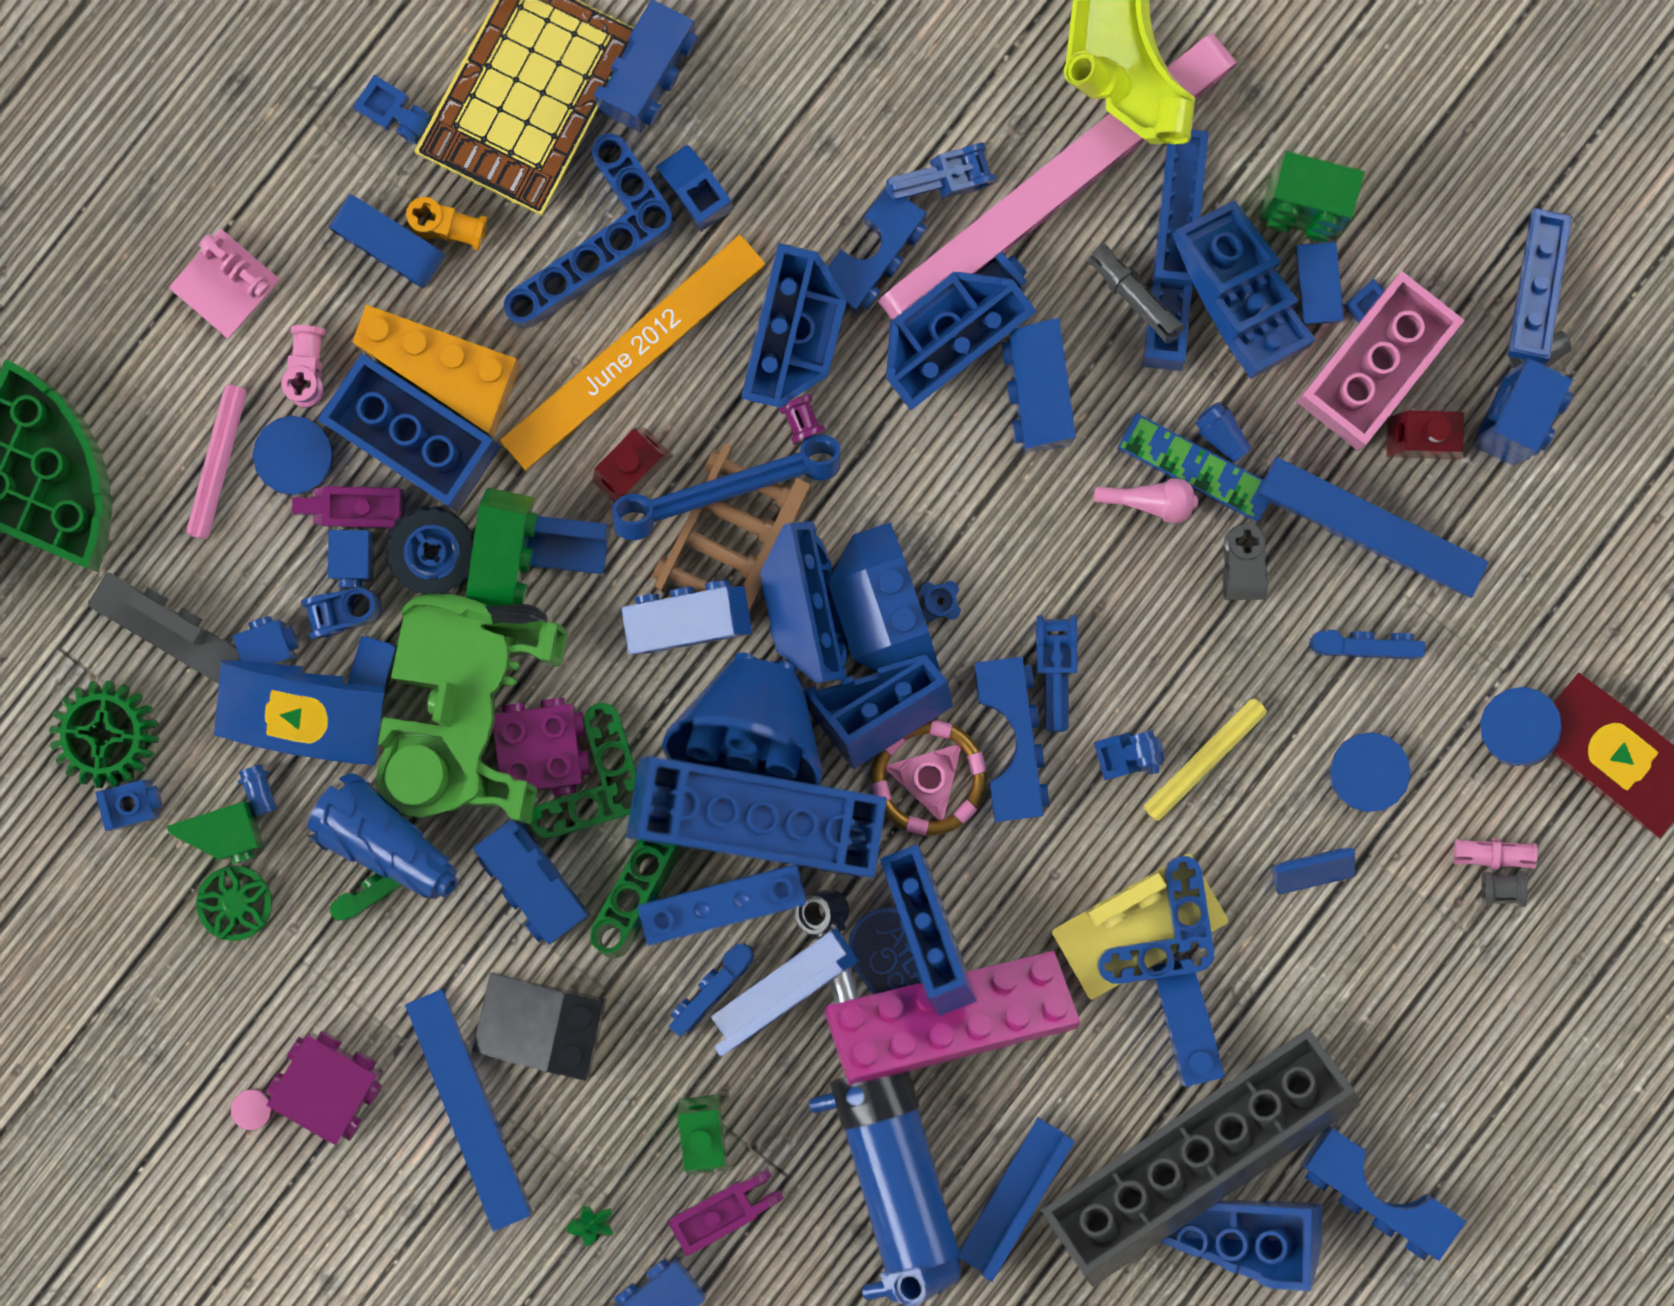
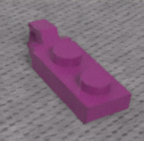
(352, 506)

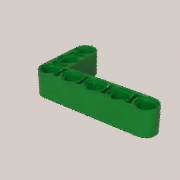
(633, 882)

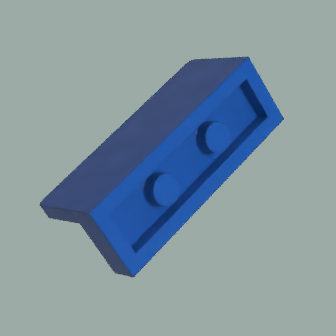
(569, 545)

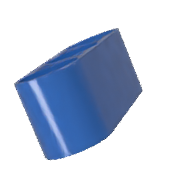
(386, 241)

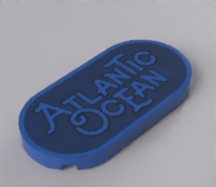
(883, 952)

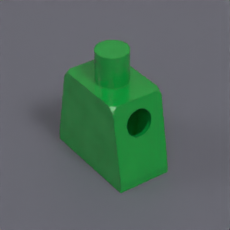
(702, 1135)

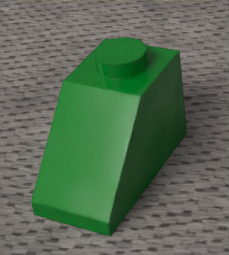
(222, 833)

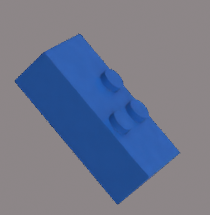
(409, 432)

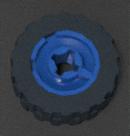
(406, 550)

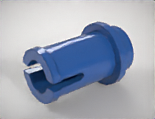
(257, 790)

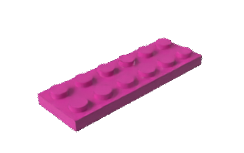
(904, 1031)

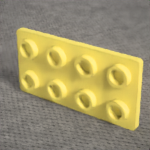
(1127, 918)

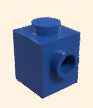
(267, 642)

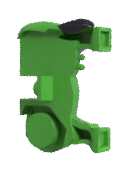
(464, 658)

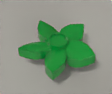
(589, 1225)

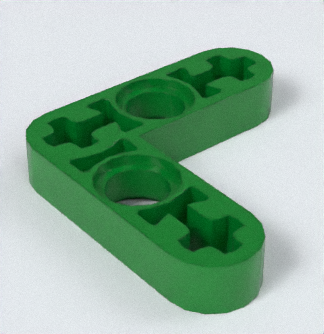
(603, 794)

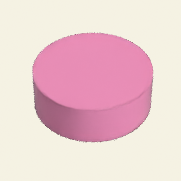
(250, 1109)

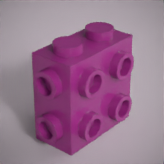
(542, 745)
(325, 1087)

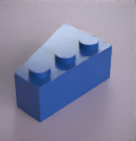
(879, 708)
(667, 1286)

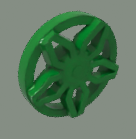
(234, 903)

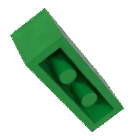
(501, 548)

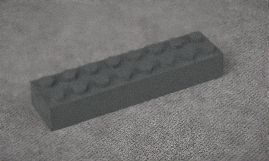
(1201, 1157)

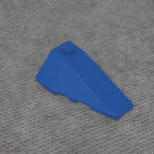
(1257, 1239)

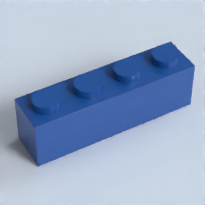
(928, 930)

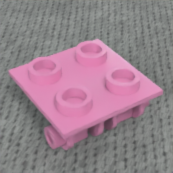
(224, 283)

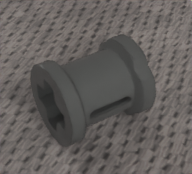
(1504, 889)

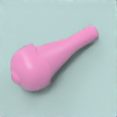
(1169, 500)

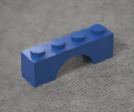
(1004, 687)
(1423, 1222)

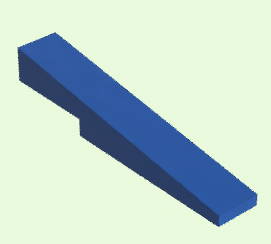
(1170, 279)
(1371, 527)
(469, 1111)

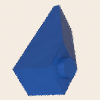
(1189, 1028)

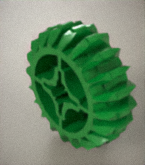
(101, 752)

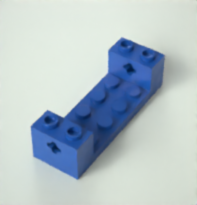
(756, 817)

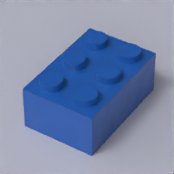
(1523, 412)

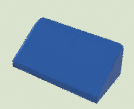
(373, 663)
(1313, 870)

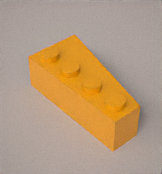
(445, 367)

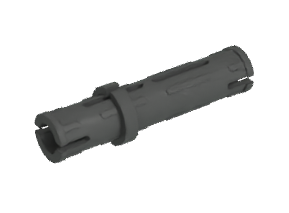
(1125, 282)

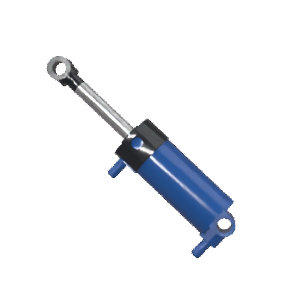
(888, 1155)

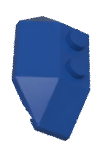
(794, 328)
(950, 331)
(879, 601)
(801, 604)

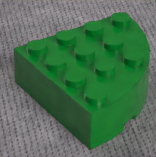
(50, 472)

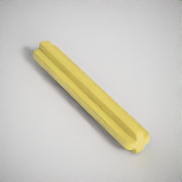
(1204, 759)

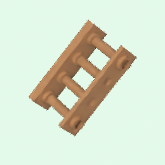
(787, 496)

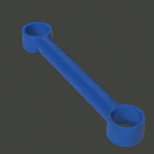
(726, 487)

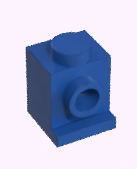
(112, 809)

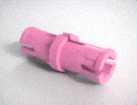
(1495, 853)

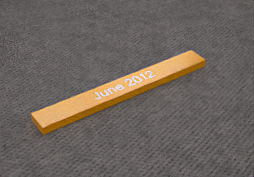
(633, 352)

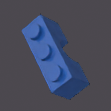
(896, 225)

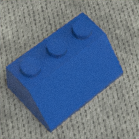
(1039, 387)

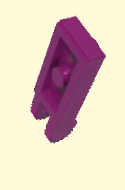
(721, 1213)

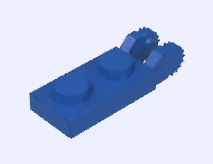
(1364, 645)
(713, 988)

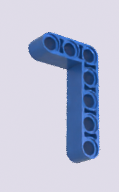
(600, 244)

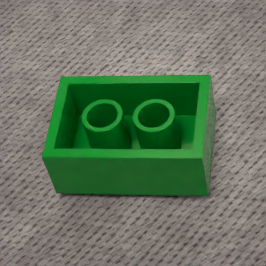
(1311, 196)

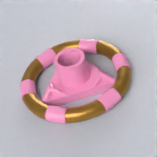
(931, 779)

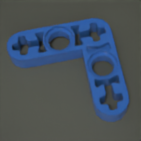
(1183, 934)

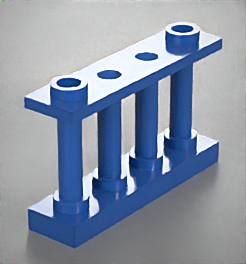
(722, 904)

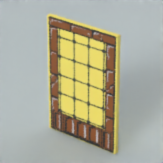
(525, 97)

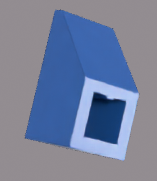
(695, 187)

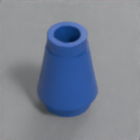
(1223, 431)

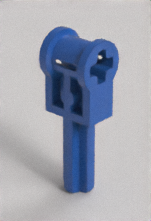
(950, 172)
(1056, 658)

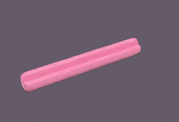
(216, 461)

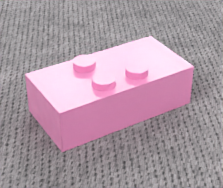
(1380, 361)

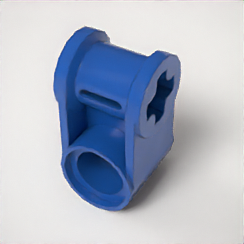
(334, 612)

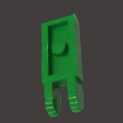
(353, 903)

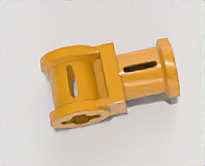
(447, 223)

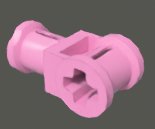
(304, 365)

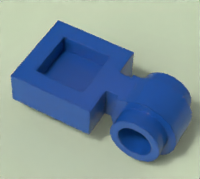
(385, 104)
(1127, 753)

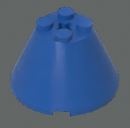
(750, 723)

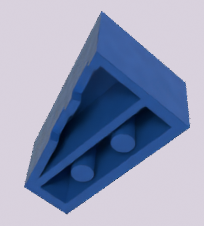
(647, 67)
(531, 881)

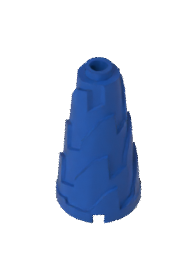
(372, 832)

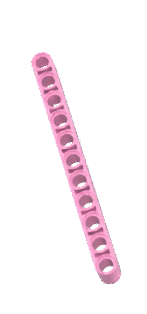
(1052, 185)

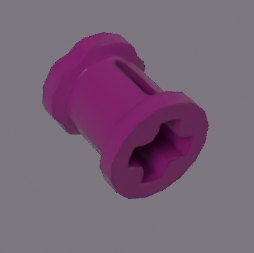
(801, 419)

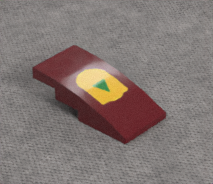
(1617, 754)

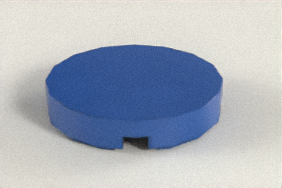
(293, 455)
(1521, 727)
(1369, 772)

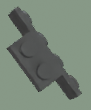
(161, 626)

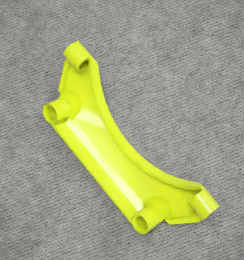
(1117, 59)

